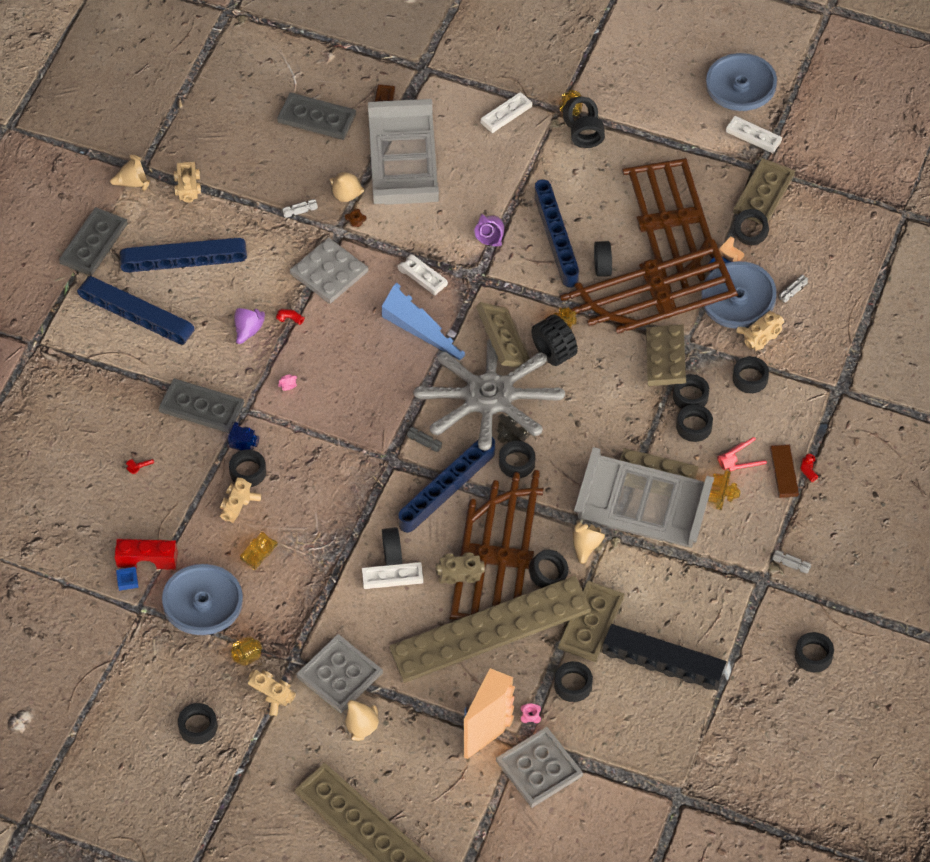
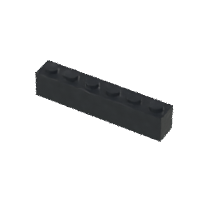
(664, 657)

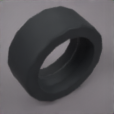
(570, 104)
(587, 123)
(748, 214)
(603, 258)
(751, 363)
(694, 381)
(696, 411)
(518, 447)
(252, 456)
(391, 546)
(557, 559)
(818, 639)
(573, 695)
(199, 737)

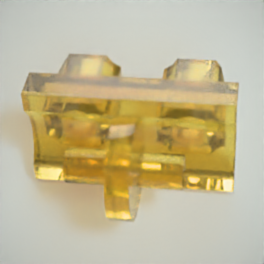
(722, 482)
(258, 550)

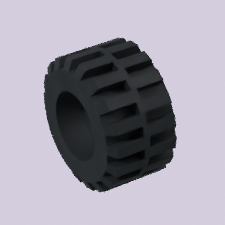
(554, 339)

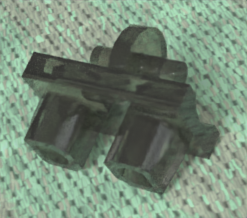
(510, 432)

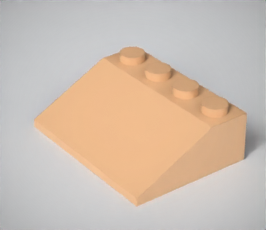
(489, 712)

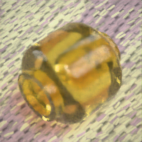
(567, 96)
(246, 650)

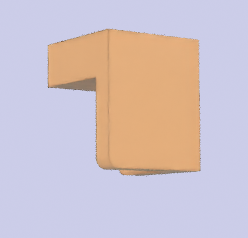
(729, 252)

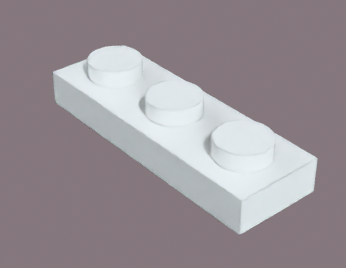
(506, 112)
(754, 134)
(392, 575)

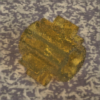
(567, 315)

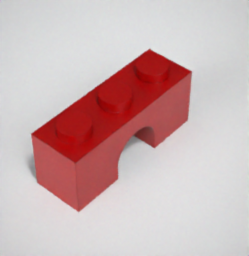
(160, 552)

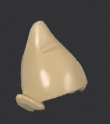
(131, 174)
(346, 187)
(586, 540)
(361, 719)

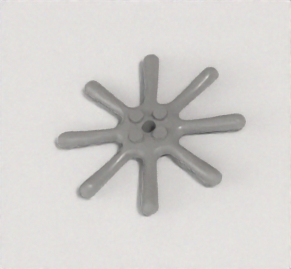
(489, 394)

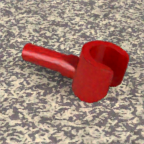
(134, 467)

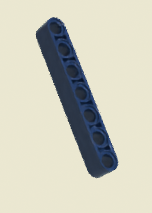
(556, 233)
(183, 255)
(136, 310)
(443, 490)

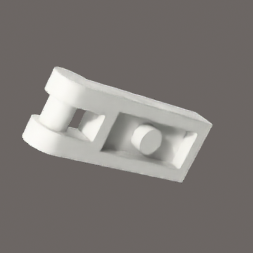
(423, 274)

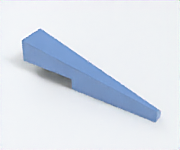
(406, 315)

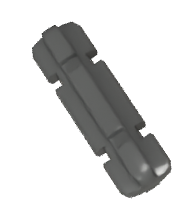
(424, 439)

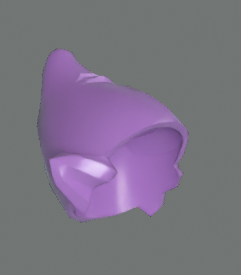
(489, 230)
(247, 323)

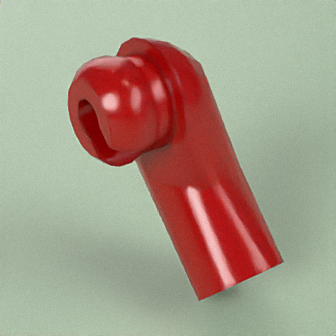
(289, 313)
(806, 467)

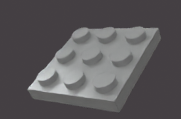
(329, 270)
(339, 673)
(539, 767)

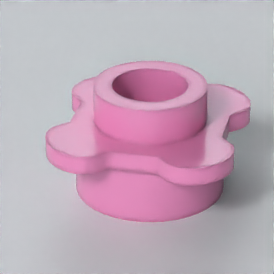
(287, 382)
(530, 708)

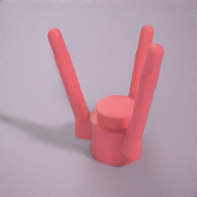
(728, 459)

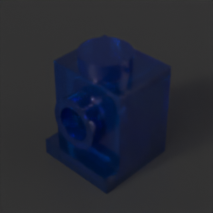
(242, 438)

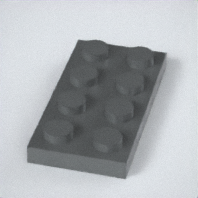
(316, 116)
(93, 241)
(201, 405)

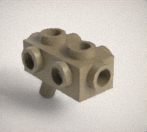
(459, 569)

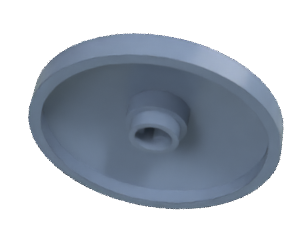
(741, 82)
(754, 299)
(202, 599)

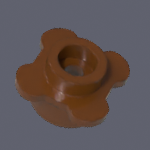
(356, 222)

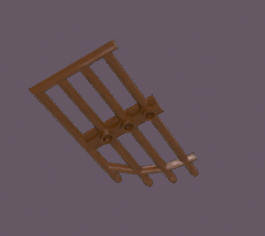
(672, 218)
(658, 289)
(496, 555)

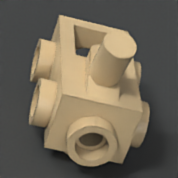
(187, 181)
(762, 330)
(238, 495)
(275, 692)

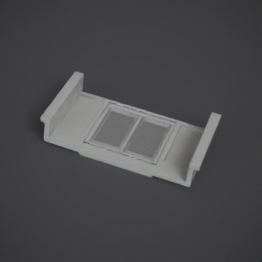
(403, 152)
(642, 500)

